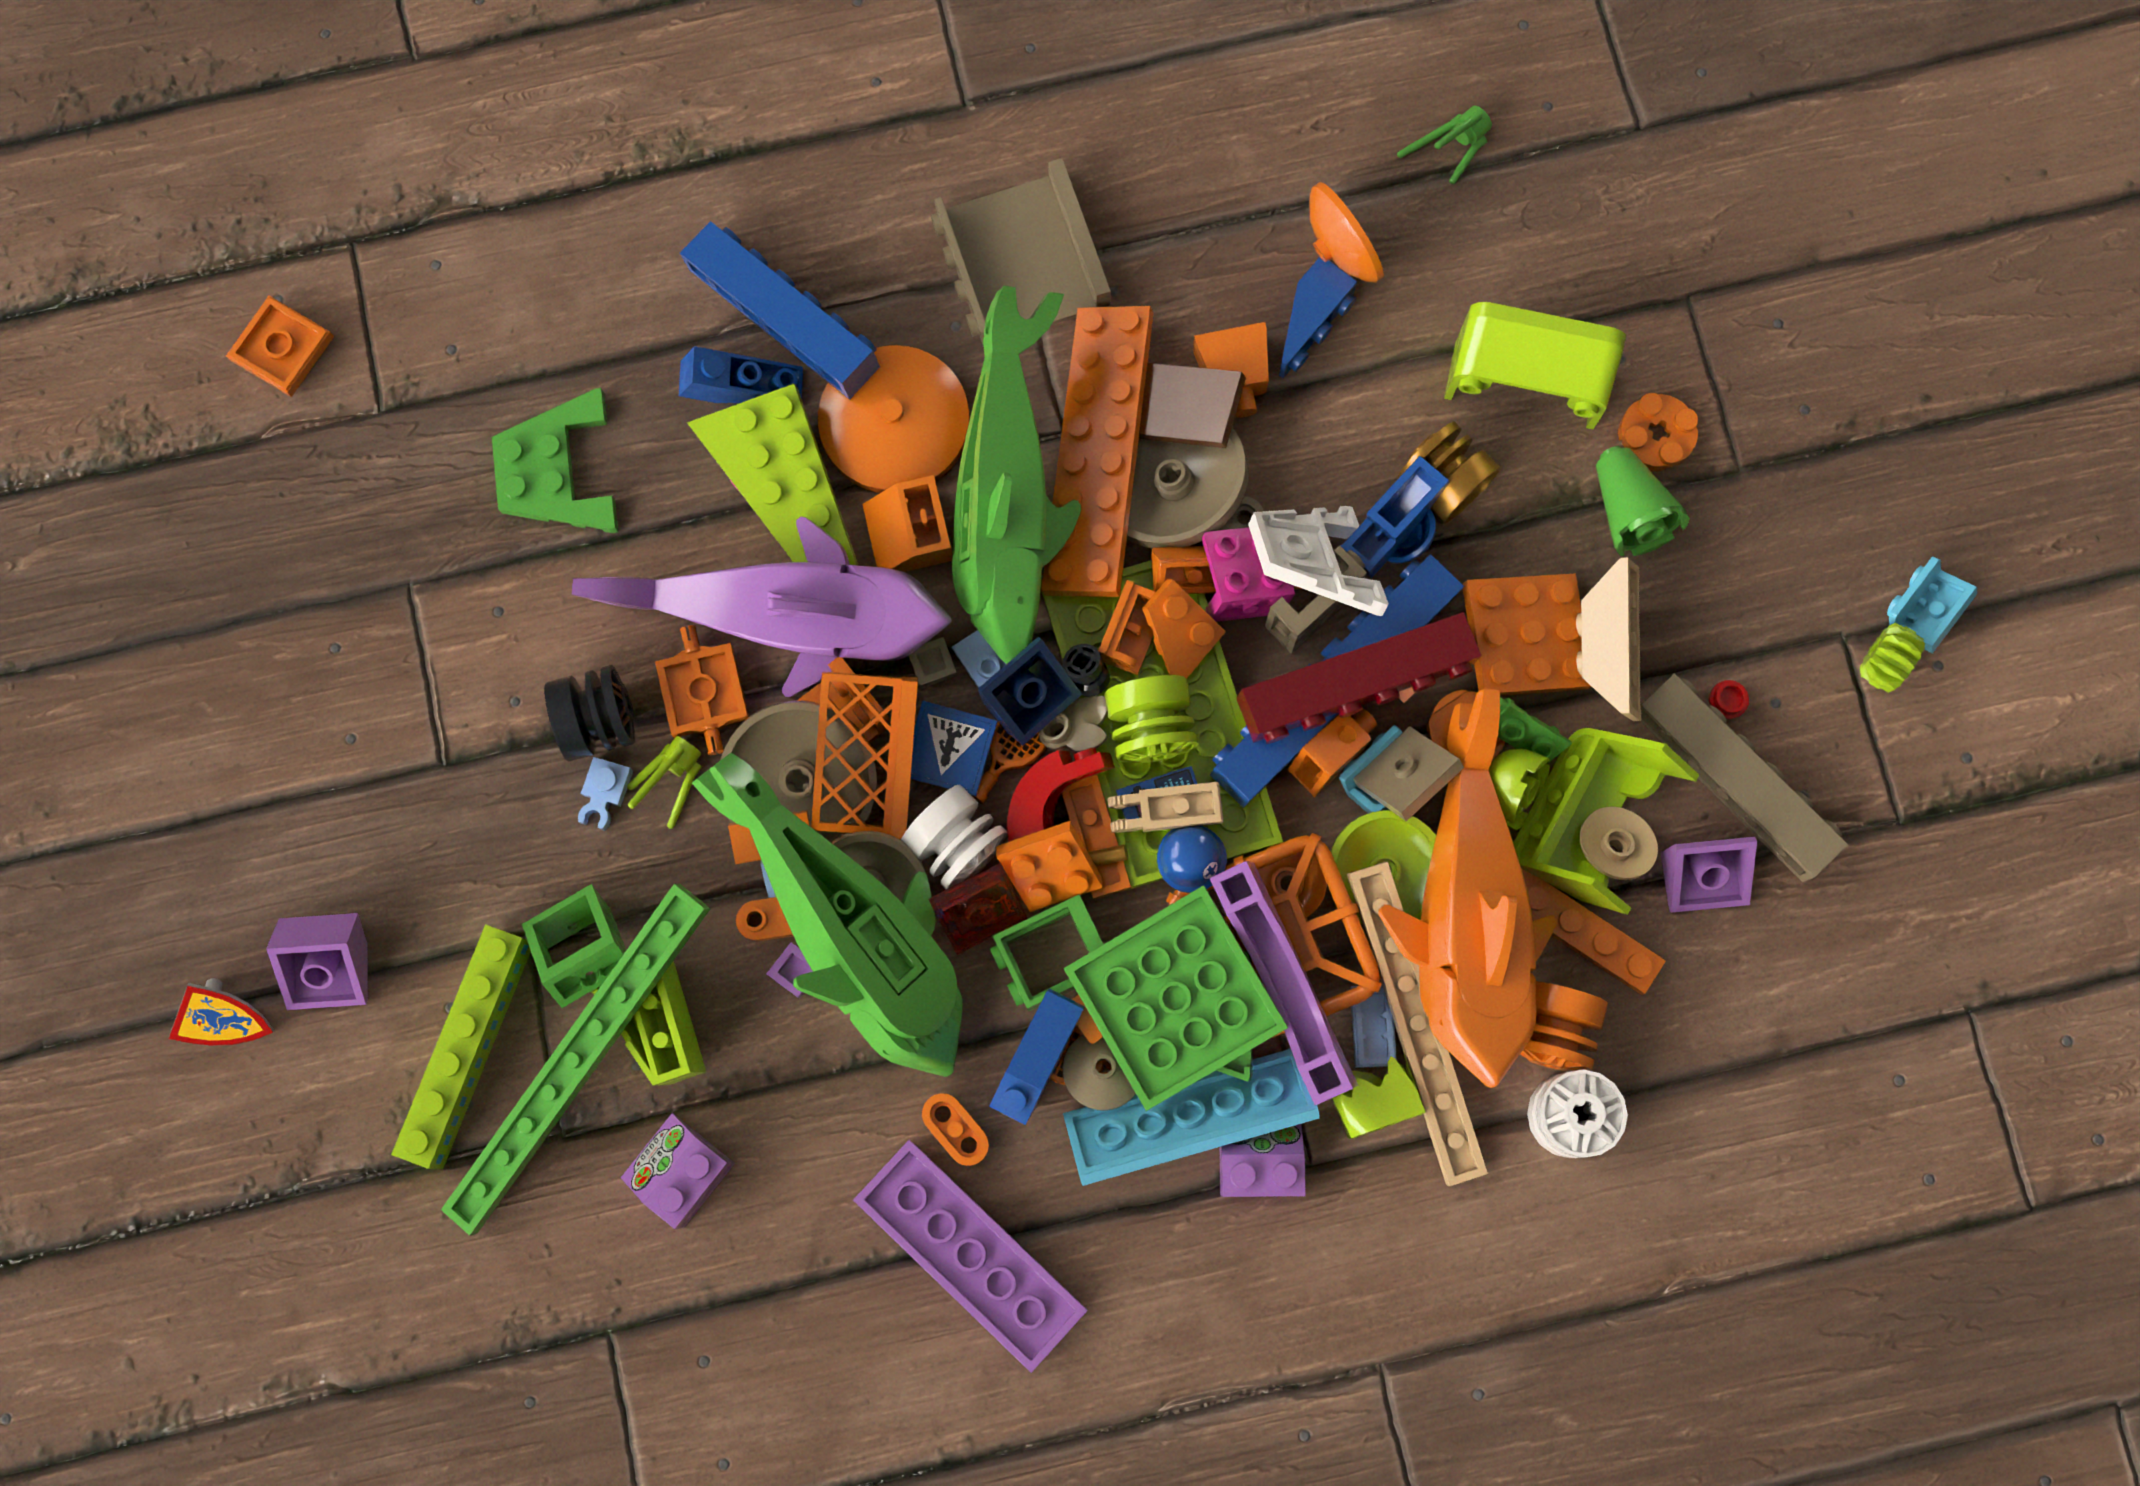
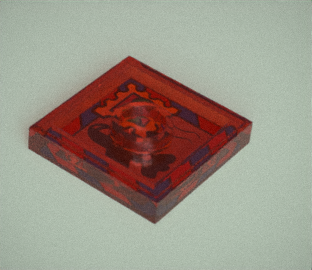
(978, 908)

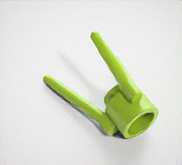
(677, 758)

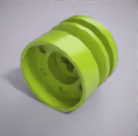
(1150, 711)

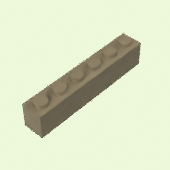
(1742, 779)

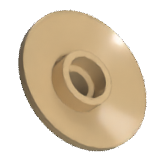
(1628, 834)

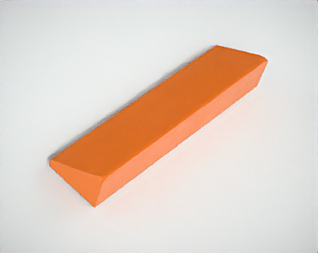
(1184, 565)

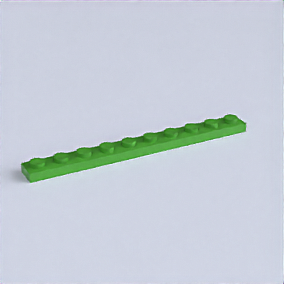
(575, 1059)

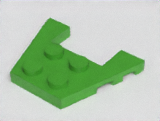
(536, 467)

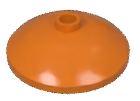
(1341, 236)

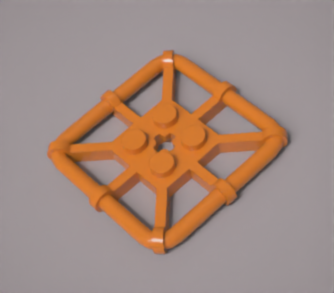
(1300, 929)

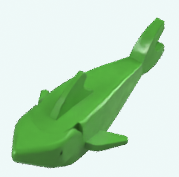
(1001, 505)
(856, 935)

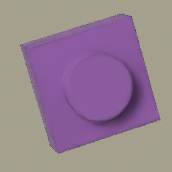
(788, 967)

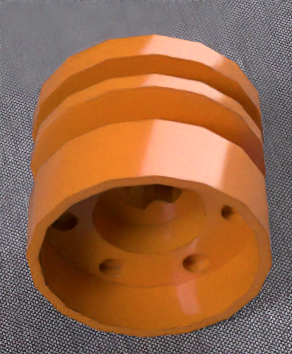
(1559, 1027)

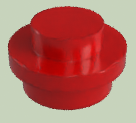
(1729, 698)

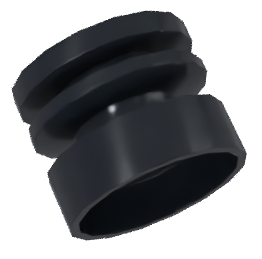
(580, 715)

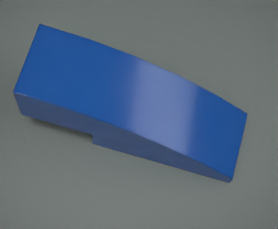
(1396, 515)

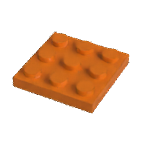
(1526, 633)

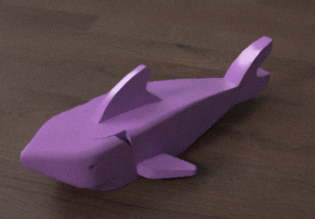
(801, 607)

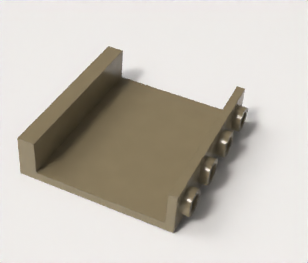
(1023, 240)

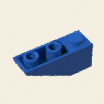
(1317, 301)
(733, 377)

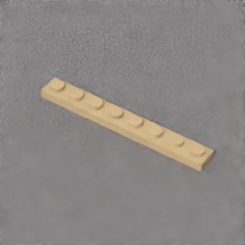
(1426, 1057)

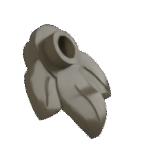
(1080, 725)

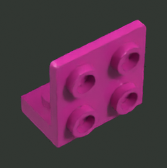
(1239, 577)

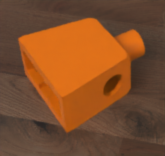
(1238, 350)
(1332, 750)

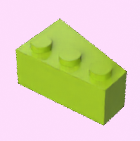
(663, 1034)

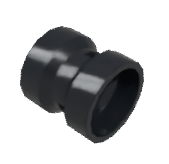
(1086, 669)

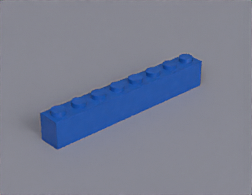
(1413, 604)

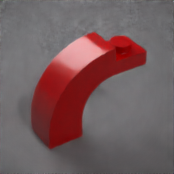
(1043, 784)

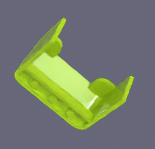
(1537, 355)
(1590, 775)

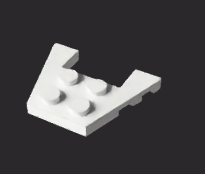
(1301, 554)

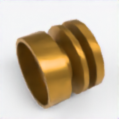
(1465, 476)

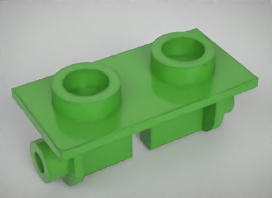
(1528, 732)

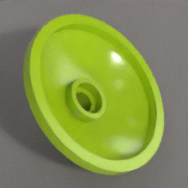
(1389, 839)

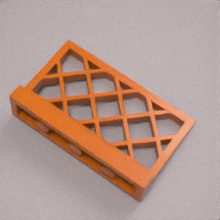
(899, 754)

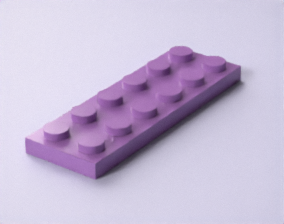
(970, 1255)

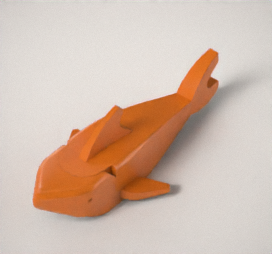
(1475, 914)

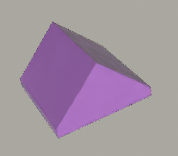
(1709, 874)

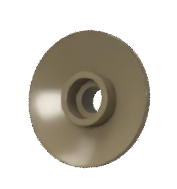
(1087, 1084)

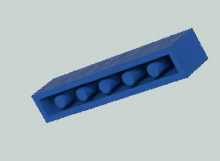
(780, 309)

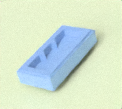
(978, 658)
(1373, 1032)

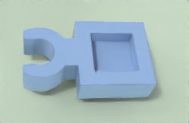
(605, 785)

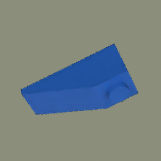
(1037, 1057)

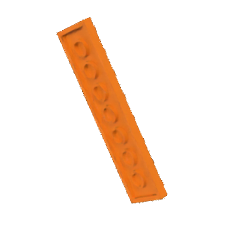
(1100, 448)

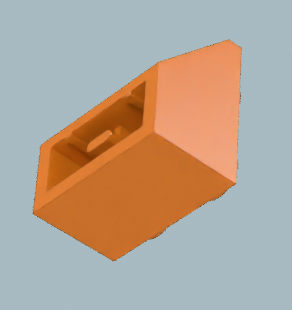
(908, 526)

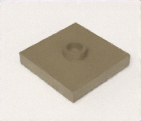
(1408, 773)

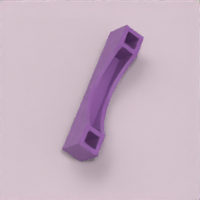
(1272, 952)

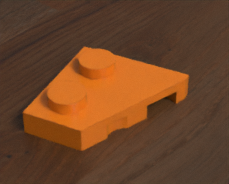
(1180, 628)

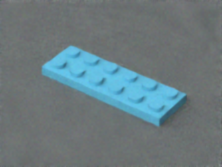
(1196, 1119)

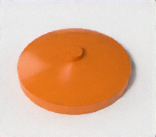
(899, 423)

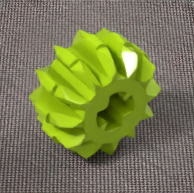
(1892, 657)

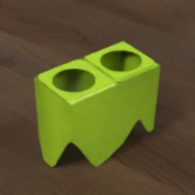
(1378, 1101)

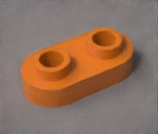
(773, 920)
(955, 1130)

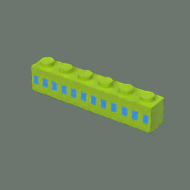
(462, 1049)

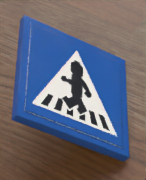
(951, 747)

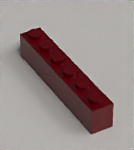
(1357, 678)

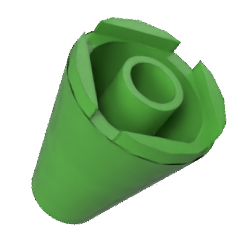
(1636, 503)

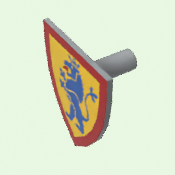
(216, 1017)

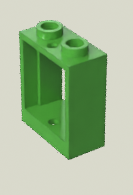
(1004, 957)
(568, 978)

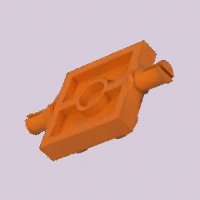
(702, 690)

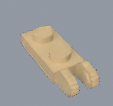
(1170, 807)

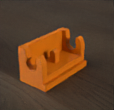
(1128, 631)

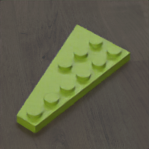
(775, 466)

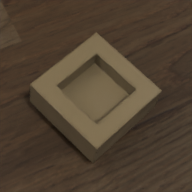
(932, 663)

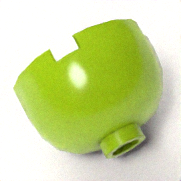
(1518, 781)

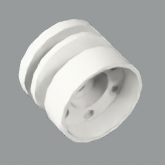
(951, 834)
(1556, 1124)

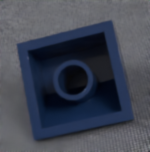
(1028, 692)

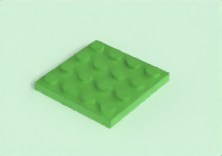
(1175, 998)

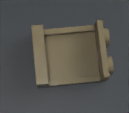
(1294, 628)

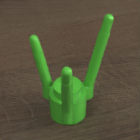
(1465, 129)

